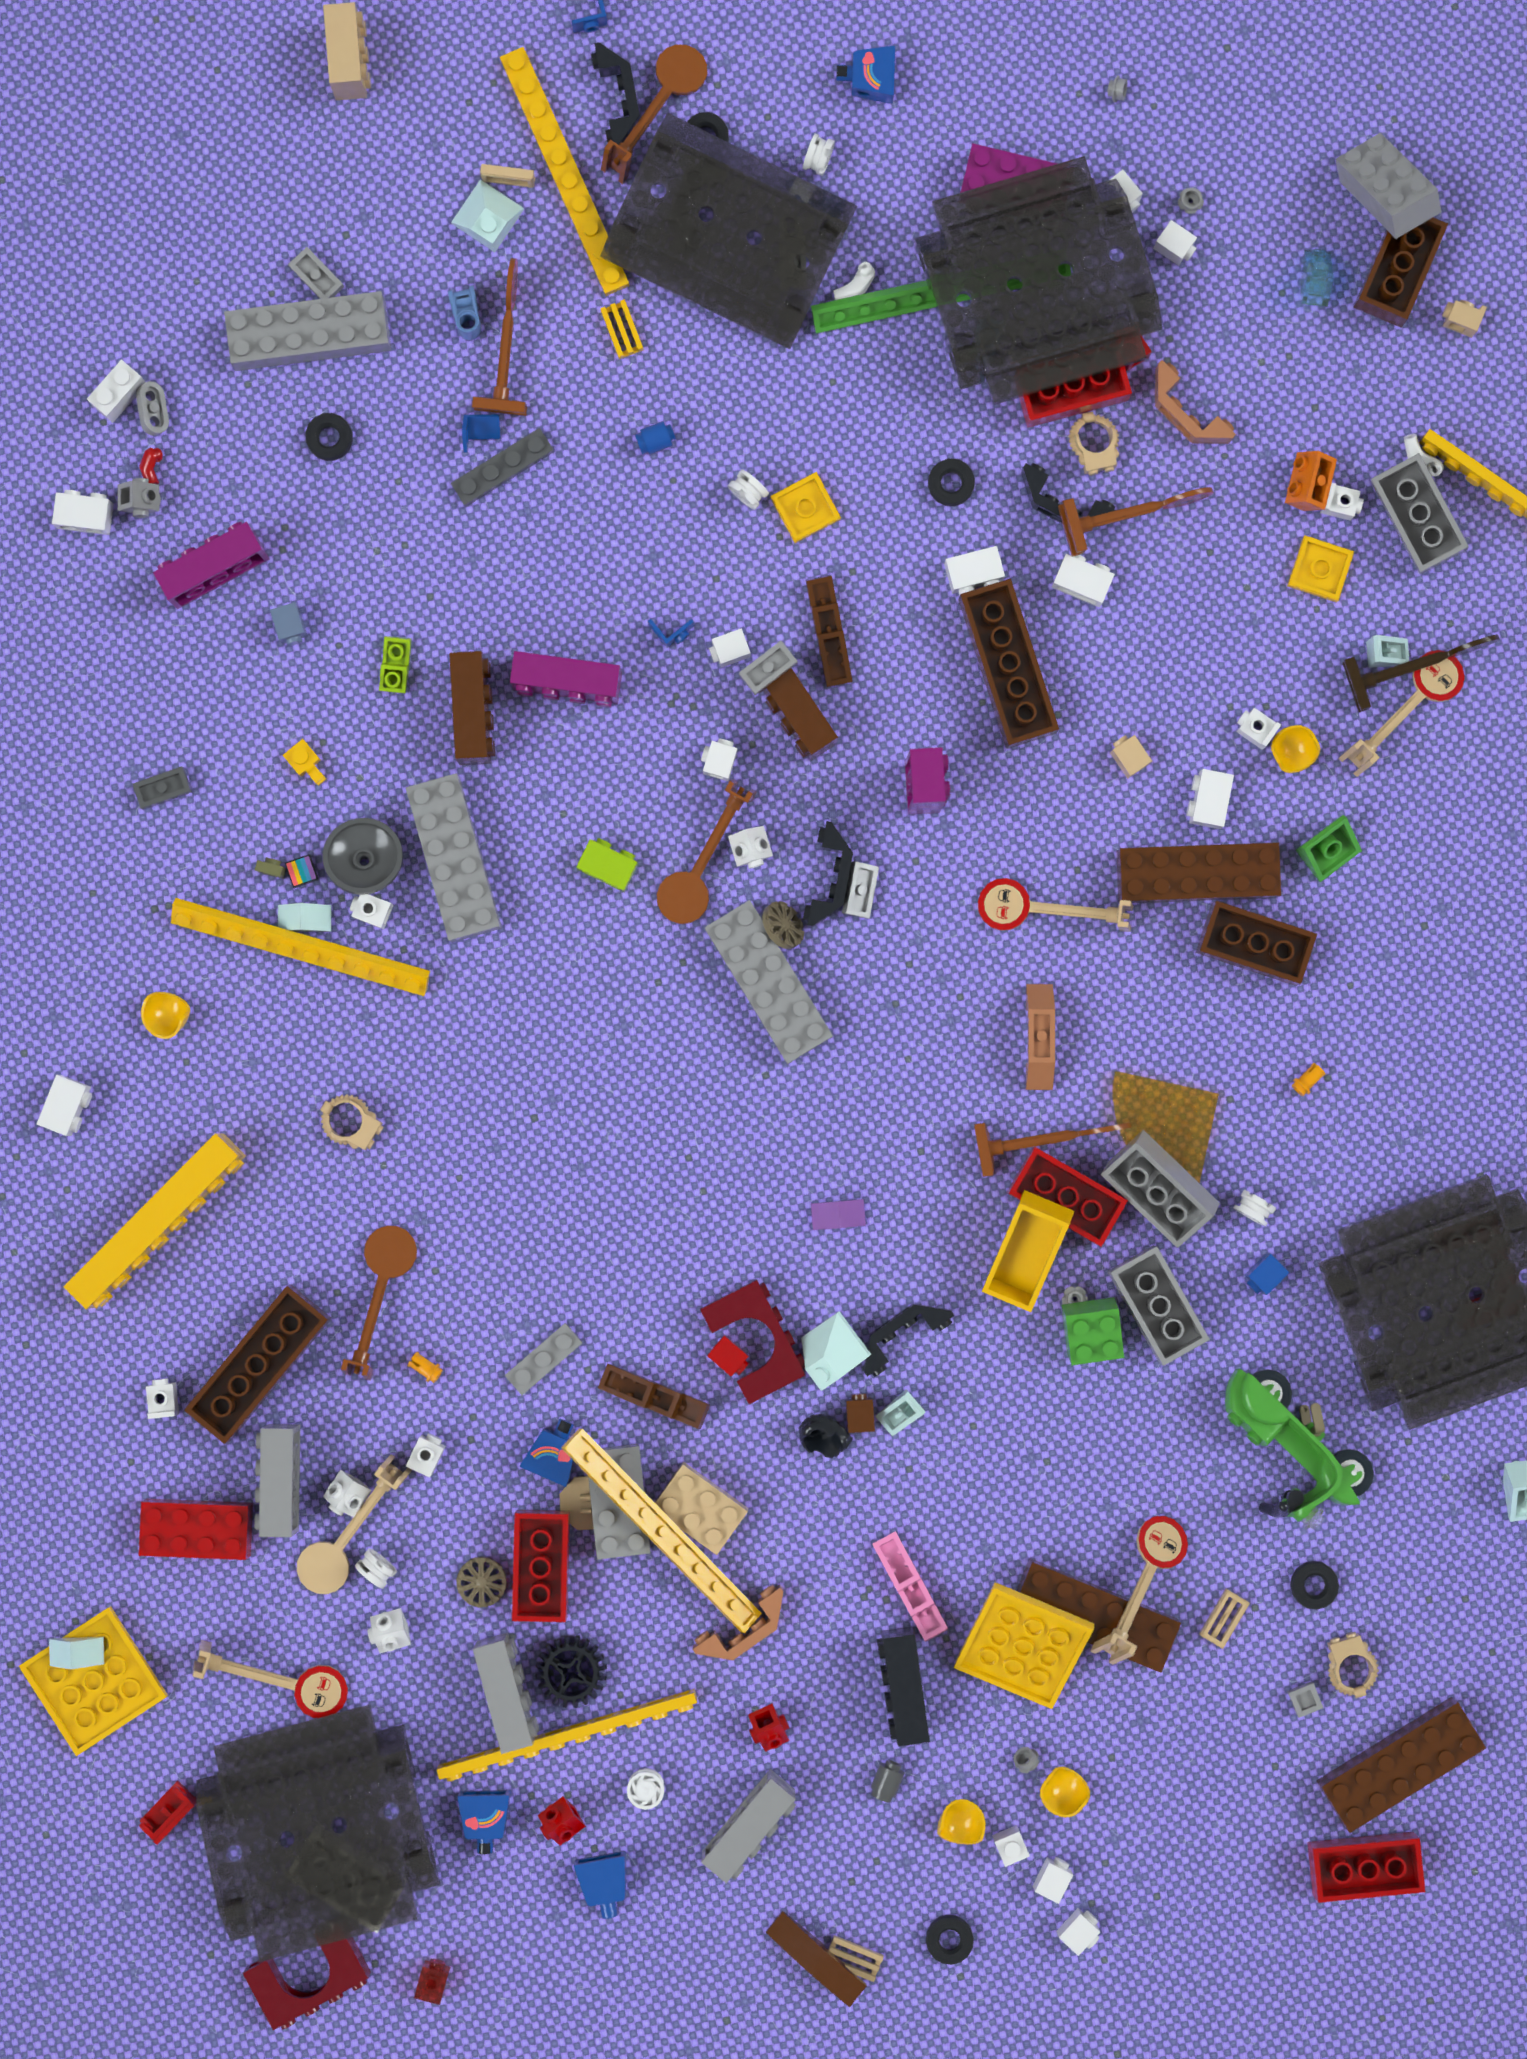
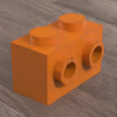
(1310, 480)

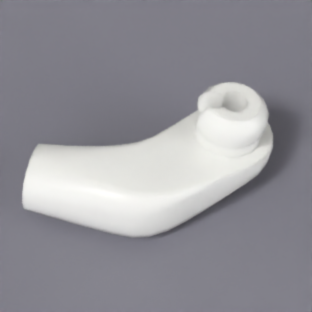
(859, 283)
(1412, 447)

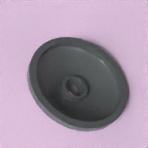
(358, 841)

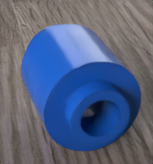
(655, 438)

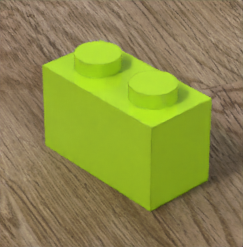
(608, 865)

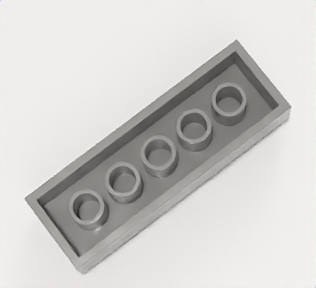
(307, 331)
(453, 858)
(768, 982)

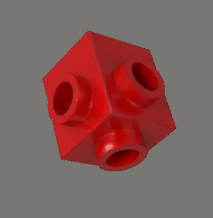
(768, 1727)
(560, 1821)

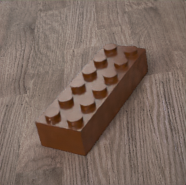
(1008, 663)
(1199, 873)
(257, 1364)
(1150, 1630)
(1401, 1764)

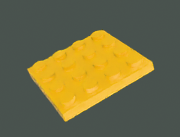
(1023, 1645)
(98, 1698)

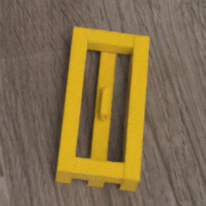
(614, 308)

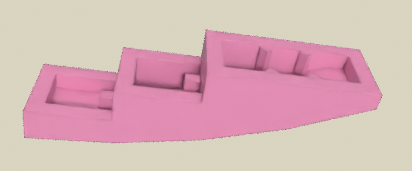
(910, 1586)

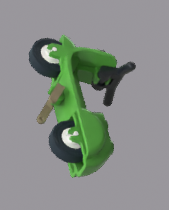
(1260, 1408)

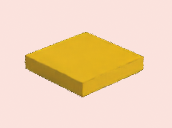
(805, 507)
(1320, 568)

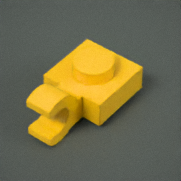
(303, 760)

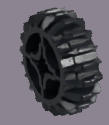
(560, 1664)

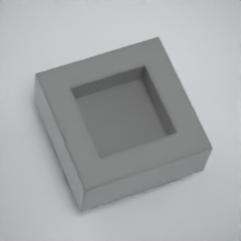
(1305, 1699)

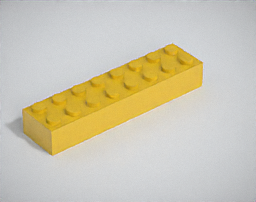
(155, 1221)

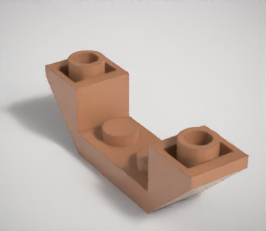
(1216, 432)
(1041, 1036)
(713, 1646)

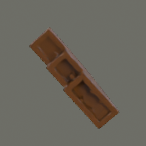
(829, 630)
(654, 1396)
(816, 1958)

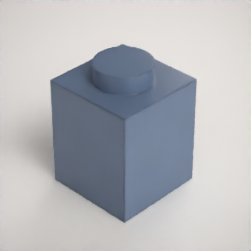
(289, 624)

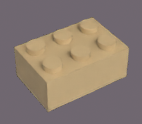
(346, 51)
(701, 1508)

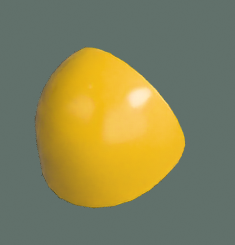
(1295, 748)
(164, 1014)
(1064, 1792)
(962, 1823)

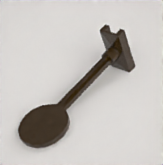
(1360, 683)

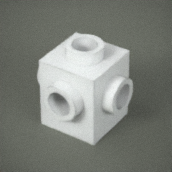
(750, 847)
(346, 1494)
(389, 1631)

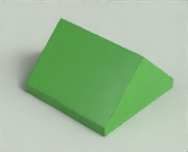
(1330, 848)

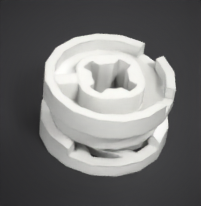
(818, 154)
(748, 489)
(1254, 1208)
(375, 1568)
(645, 1788)

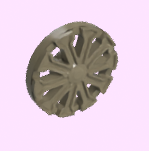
(781, 925)
(481, 1581)

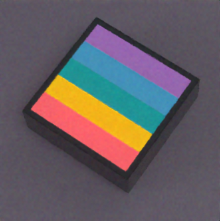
(301, 871)

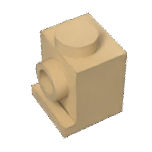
(1463, 317)

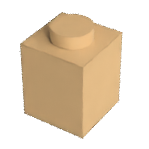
(1130, 755)

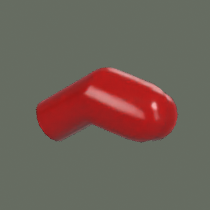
(148, 463)

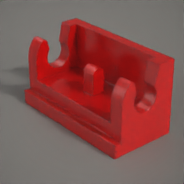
(167, 1812)

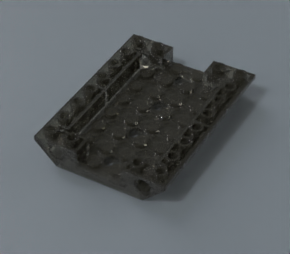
(713, 259)

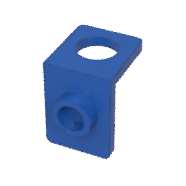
(591, 23)
(480, 427)
(678, 637)

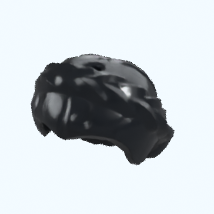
(823, 1435)

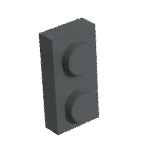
(162, 788)

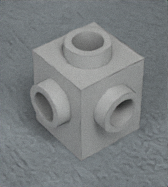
(138, 497)

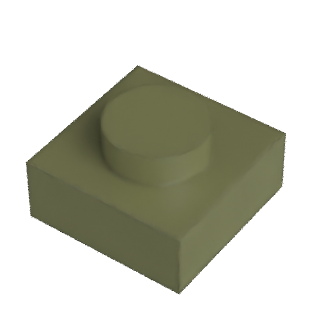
(271, 867)

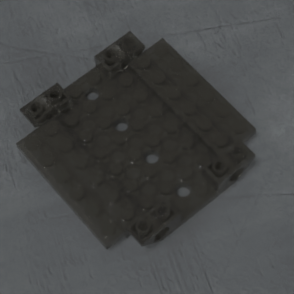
(1056, 323)
(1433, 1258)
(326, 1881)

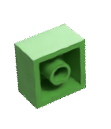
(1092, 1331)

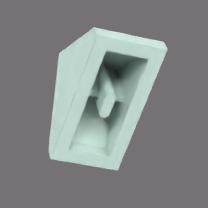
(1387, 651)
(305, 917)
(900, 1413)
(76, 1652)

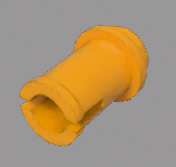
(1308, 1079)
(425, 1367)

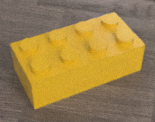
(1027, 1251)

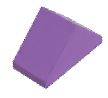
(838, 1214)

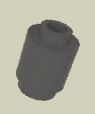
(887, 1781)

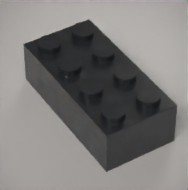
(905, 1686)

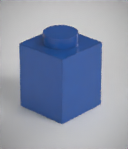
(1266, 1274)

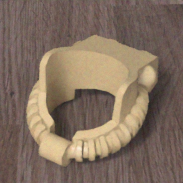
(1095, 461)
(364, 1136)
(1342, 1648)

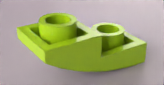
(395, 664)

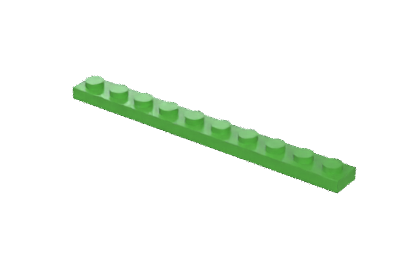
(886, 304)

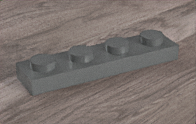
(502, 467)

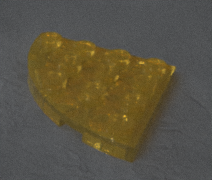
(1169, 1113)

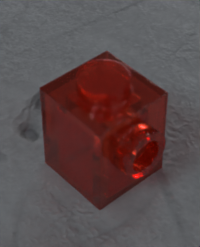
(432, 1981)

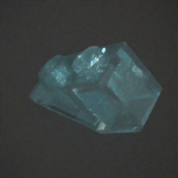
(1316, 277)

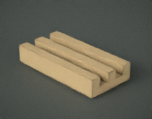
(507, 175)
(1214, 1614)
(862, 1950)

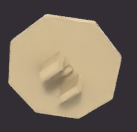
(577, 1500)

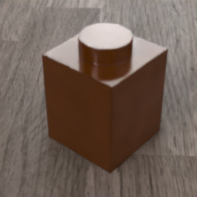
(860, 1413)

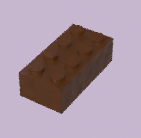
(1400, 272)
(470, 708)
(800, 715)
(1256, 943)

